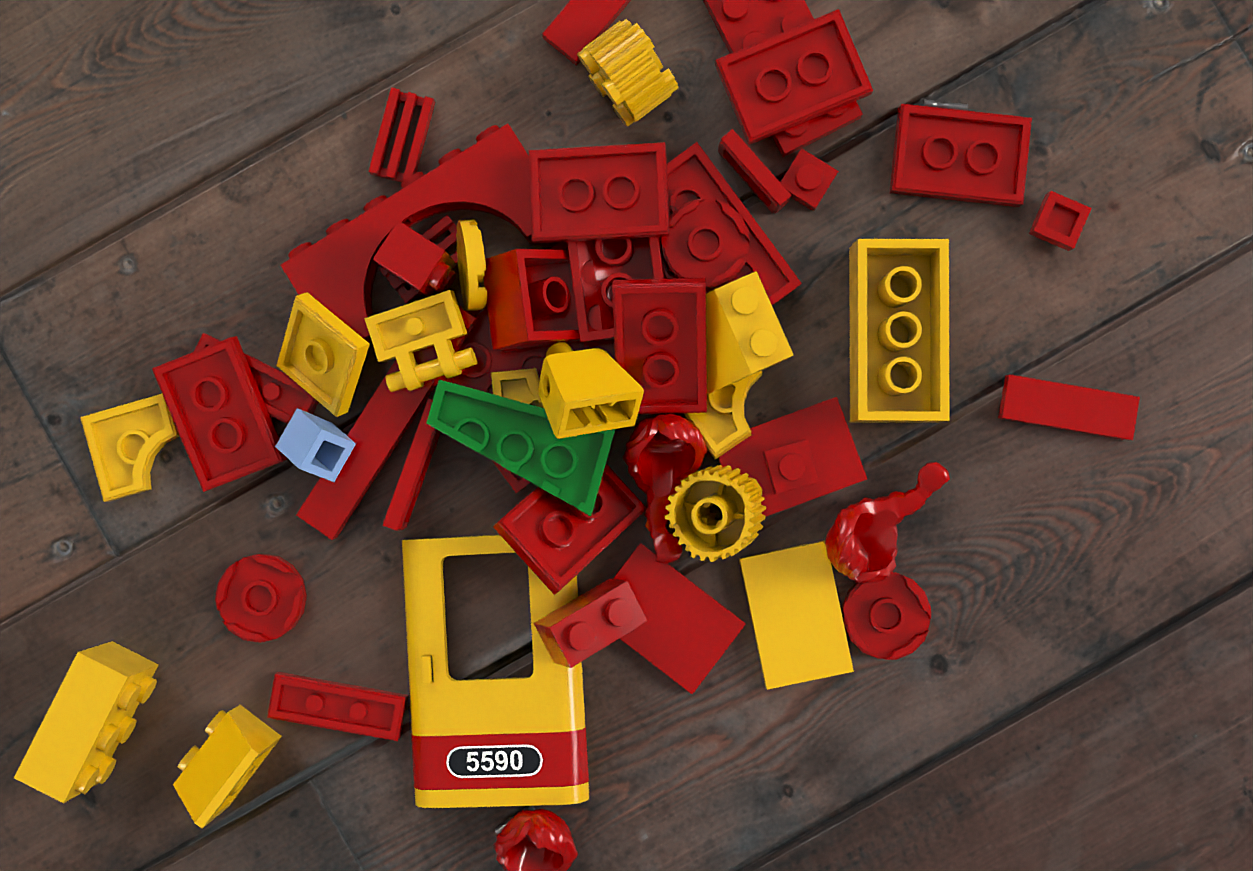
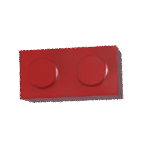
(416, 261)
(590, 622)

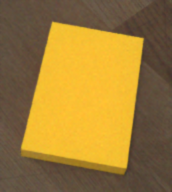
(796, 615)

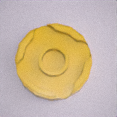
(471, 264)

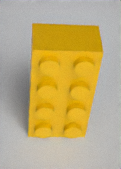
(899, 330)

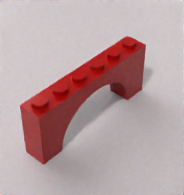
(482, 178)

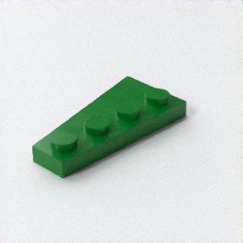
(523, 442)

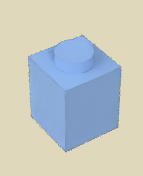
(315, 445)

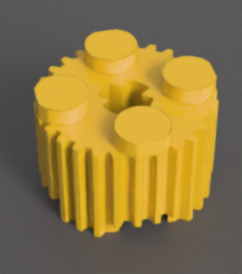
(627, 71)
(740, 505)

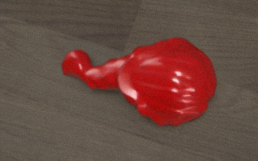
(658, 459)
(866, 533)
(535, 843)

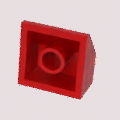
(530, 298)

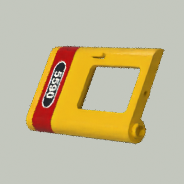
(488, 736)

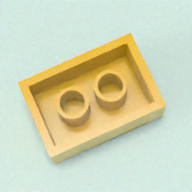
(87, 721)

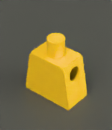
(586, 391)

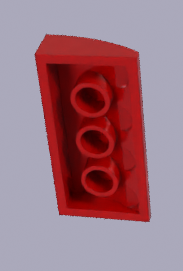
(596, 266)

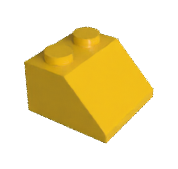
(741, 332)
(224, 763)

